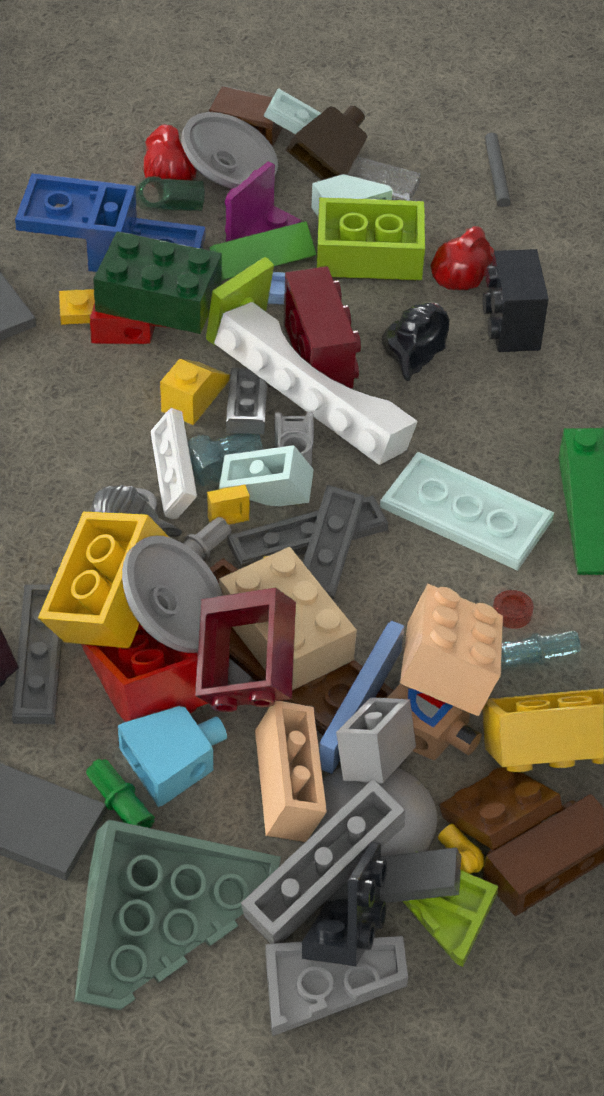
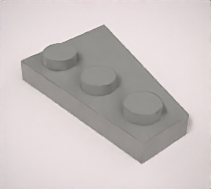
(313, 989)

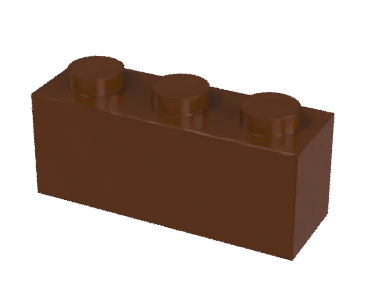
(548, 855)

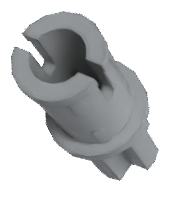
(208, 537)

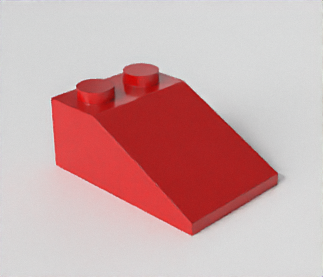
(145, 676)

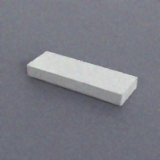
(173, 464)

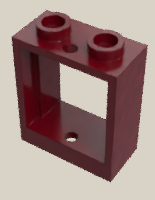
(240, 609)

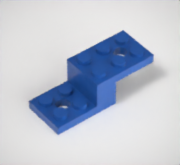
(93, 213)

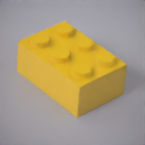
(88, 591)
(545, 729)

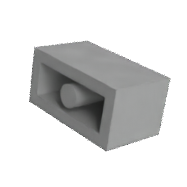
(376, 740)

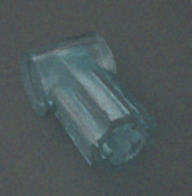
(209, 454)

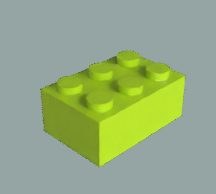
(371, 238)

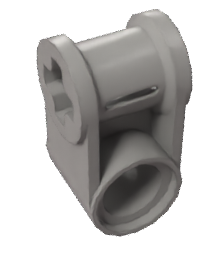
(296, 432)

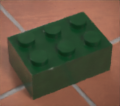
(157, 282)

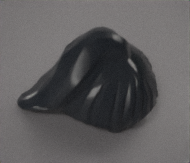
(417, 337)

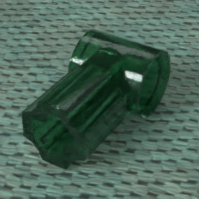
(173, 194)

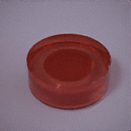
(515, 607)

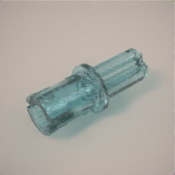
(539, 648)

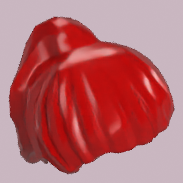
(166, 156)
(462, 260)

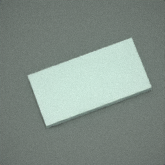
(467, 510)

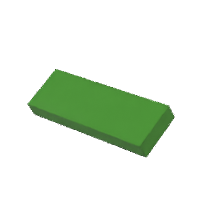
(277, 245)

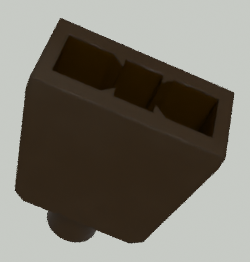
(330, 142)

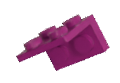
(252, 207)

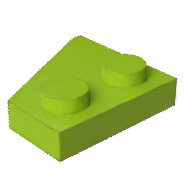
(456, 918)

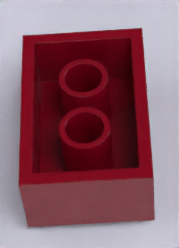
(321, 324)

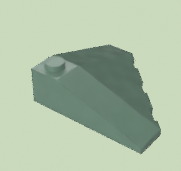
(155, 902)

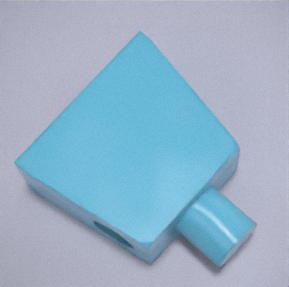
(170, 750)

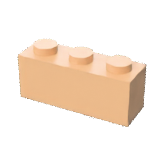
(290, 771)

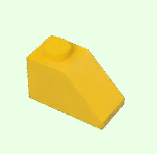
(191, 388)

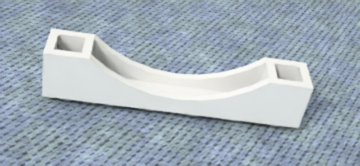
(364, 421)

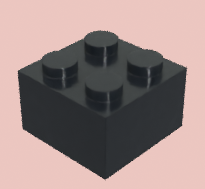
(516, 300)

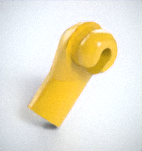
(472, 857)

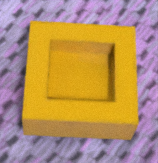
(76, 306)
(230, 504)

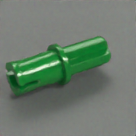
(119, 794)

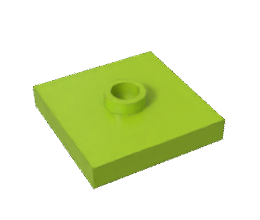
(246, 287)

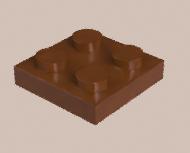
(500, 807)

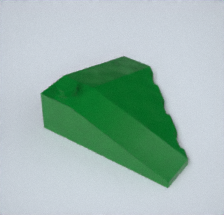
(583, 486)

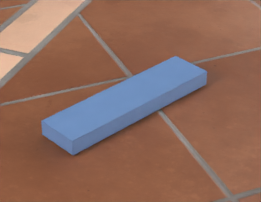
(365, 687)

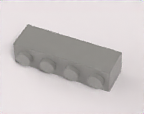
(322, 863)

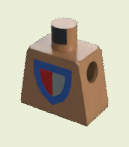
(437, 724)

